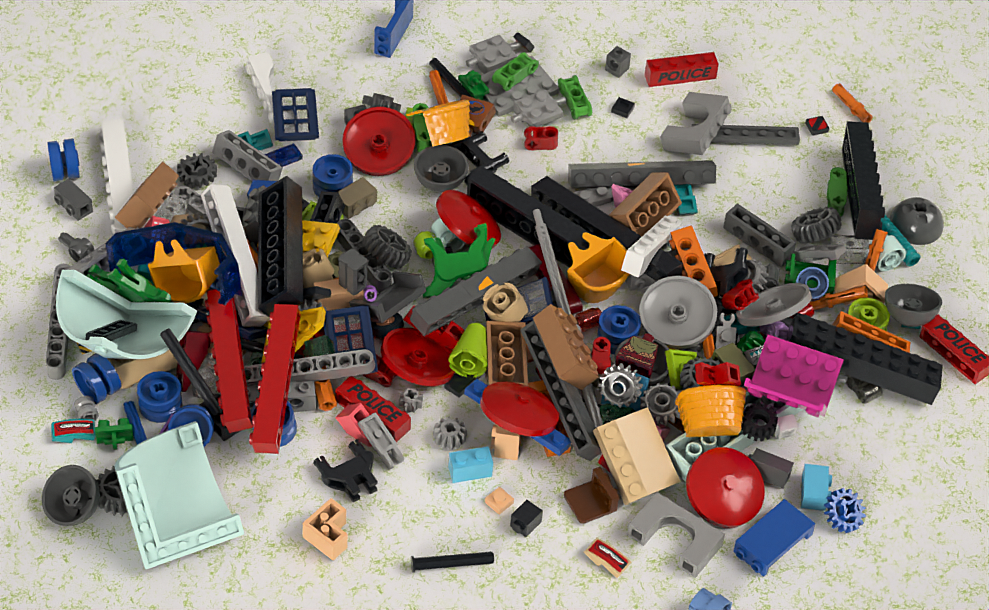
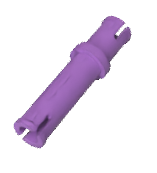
(373, 296)

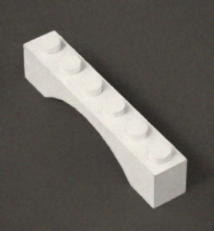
(262, 72)
(642, 251)

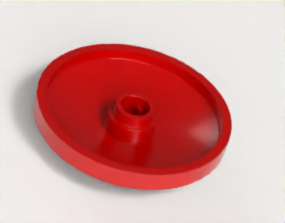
(379, 141)
(463, 214)
(416, 357)
(519, 409)
(725, 487)

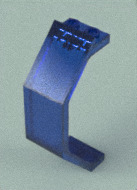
(138, 248)

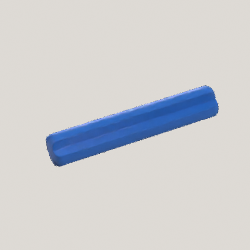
(133, 417)

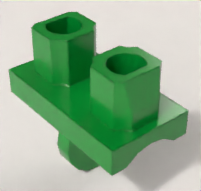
(474, 85)
(114, 434)

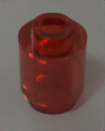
(588, 319)

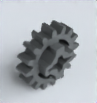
(381, 101)
(197, 170)

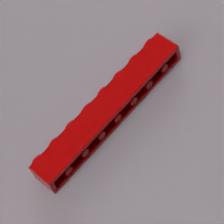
(229, 363)
(276, 379)

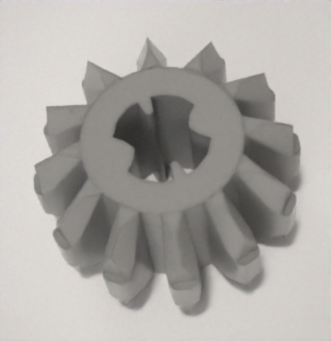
(449, 433)

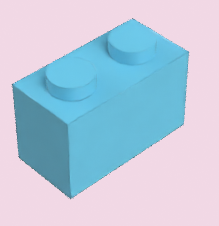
(470, 464)
(815, 486)

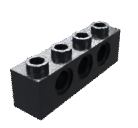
(328, 208)

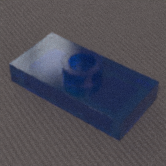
(285, 155)

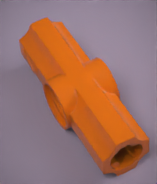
(325, 394)

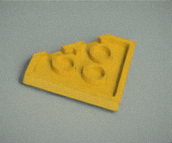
(310, 323)

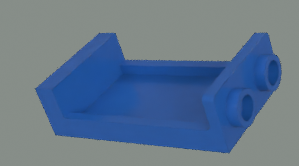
(388, 38)
(773, 536)

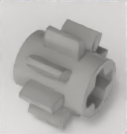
(411, 400)

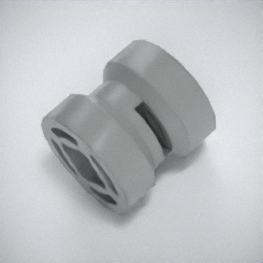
(86, 408)

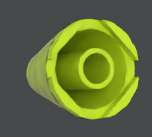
(470, 352)

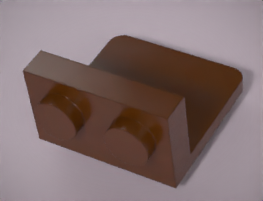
(593, 498)

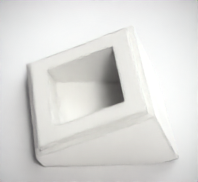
(786, 426)

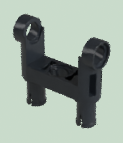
(476, 155)

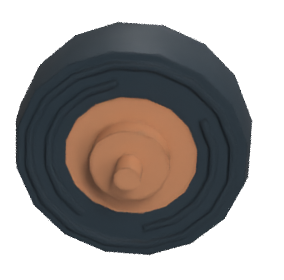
(382, 329)

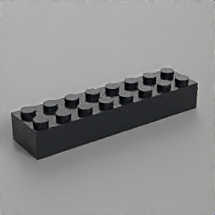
(862, 180)
(515, 212)
(280, 245)
(870, 359)

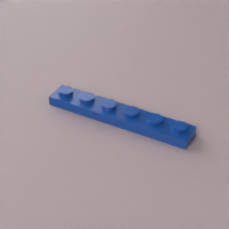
(553, 441)

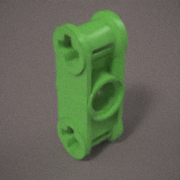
(515, 71)
(575, 97)
(421, 133)
(837, 190)

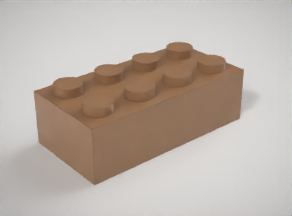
(148, 197)
(648, 203)
(566, 347)
(506, 353)

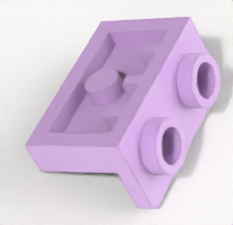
(775, 329)

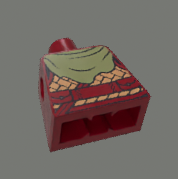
(639, 354)

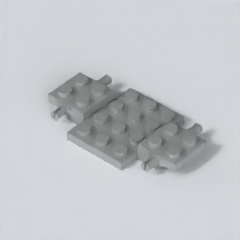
(529, 98)

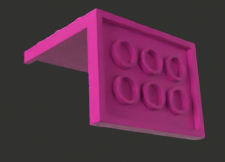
(795, 376)

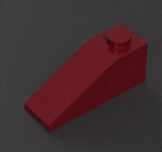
(196, 346)

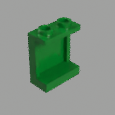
(795, 267)

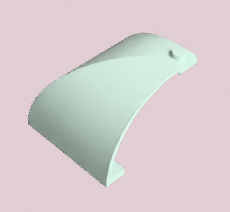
(89, 305)
(173, 497)

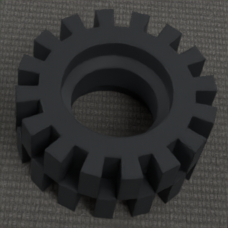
(762, 413)

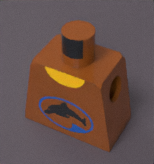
(480, 114)

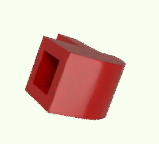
(717, 375)

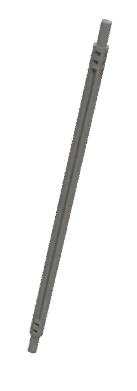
(561, 299)

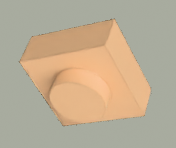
(499, 500)

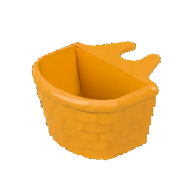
(447, 121)
(597, 270)
(184, 272)
(711, 410)

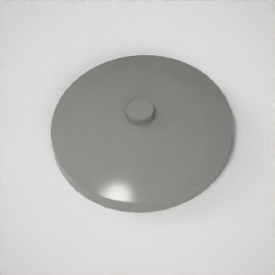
(775, 304)
(678, 312)

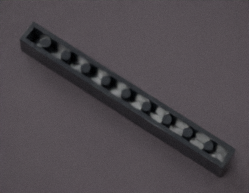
(600, 224)

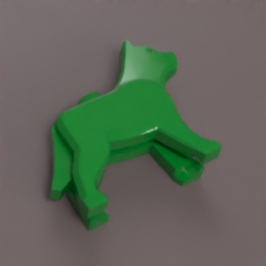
(457, 265)
(130, 286)

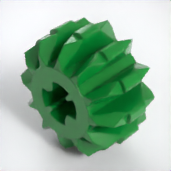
(750, 341)

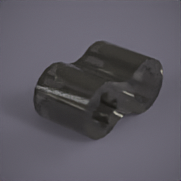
(865, 391)

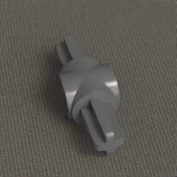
(77, 247)

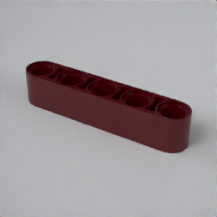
(573, 300)

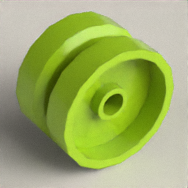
(870, 311)

